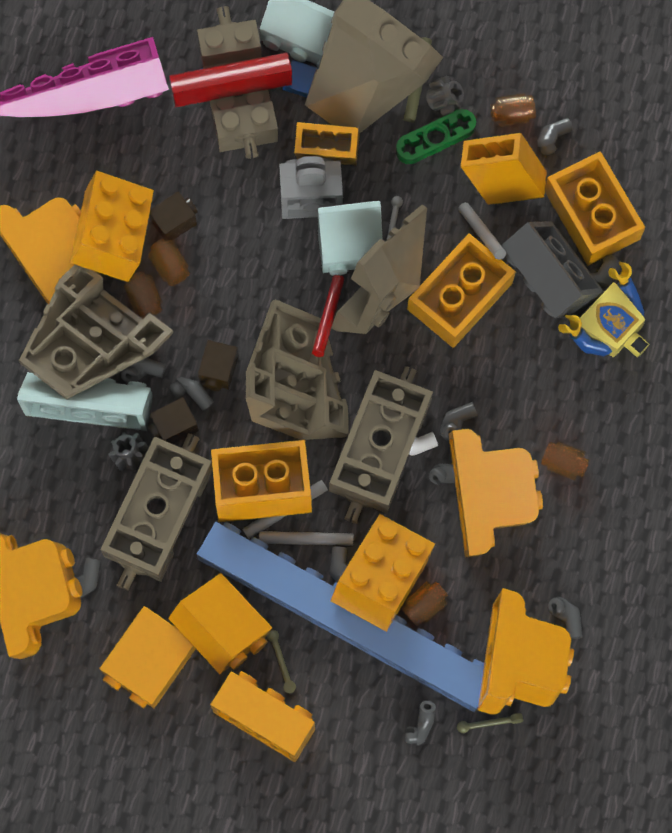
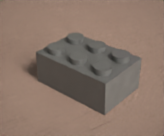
(552, 269)

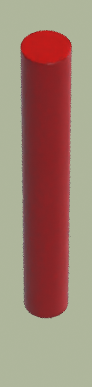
(328, 316)

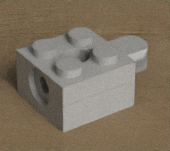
(309, 185)

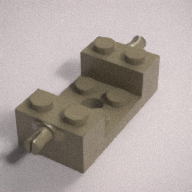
(242, 119)
(370, 472)
(146, 540)

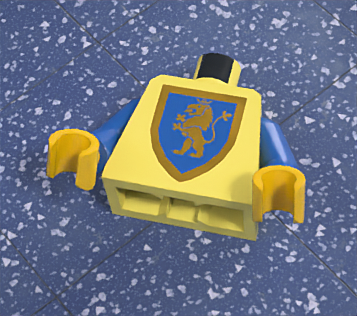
(611, 319)

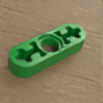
(458, 133)

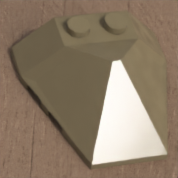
(367, 66)
(386, 276)
(88, 335)
(290, 385)

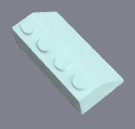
(296, 28)
(100, 405)

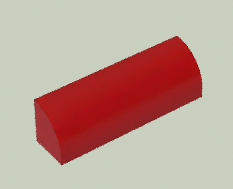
(231, 79)

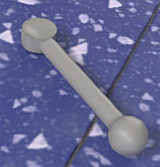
(396, 203)

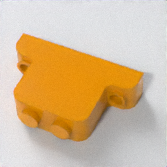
(42, 241)
(491, 489)
(34, 591)
(523, 657)

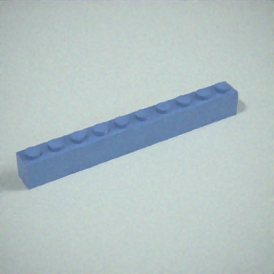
(310, 598)

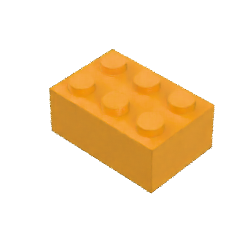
(594, 208)
(112, 226)
(460, 290)
(261, 481)
(382, 572)
(264, 715)

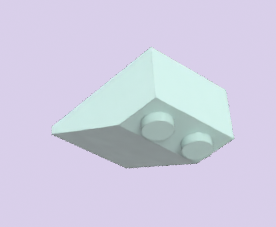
(347, 234)

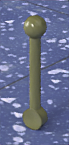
(289, 686)
(463, 726)

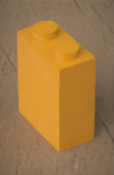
(327, 142)
(504, 168)
(221, 624)
(147, 658)

